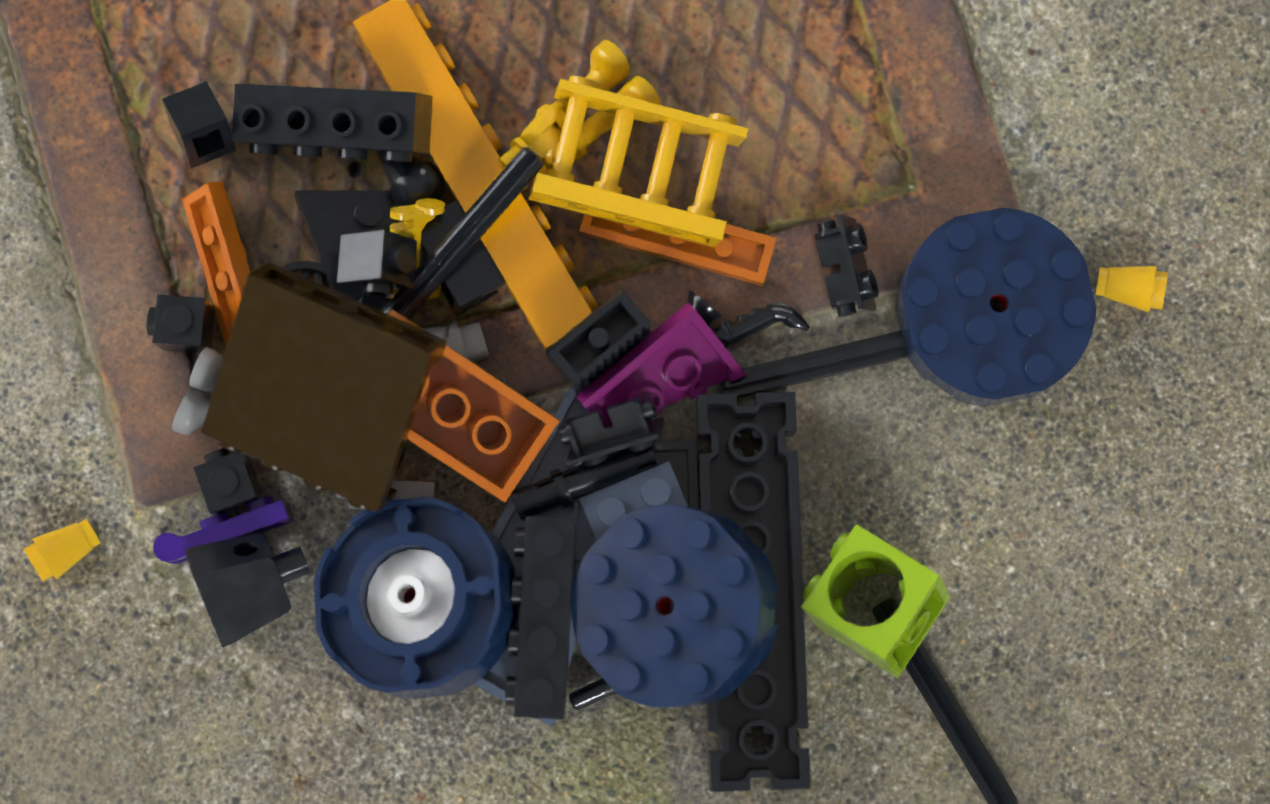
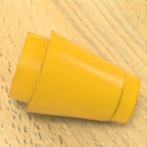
(1134, 286)
(61, 549)

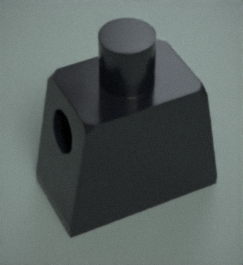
(244, 583)

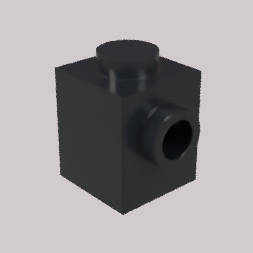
(197, 115)
(377, 262)
(181, 323)
(227, 481)

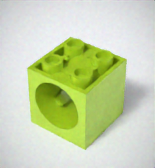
(895, 640)

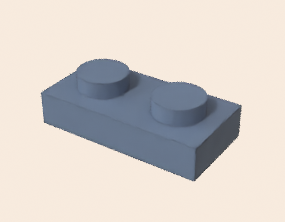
(642, 490)

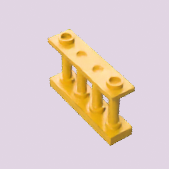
(605, 197)

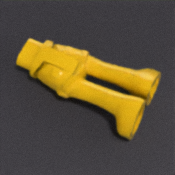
(607, 68)

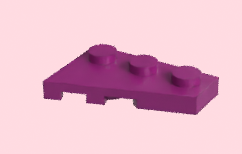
(667, 365)

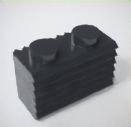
(599, 341)

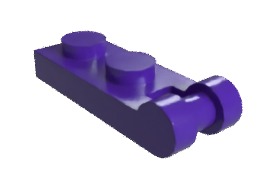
(260, 517)

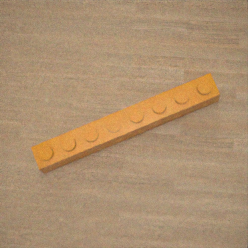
(469, 164)

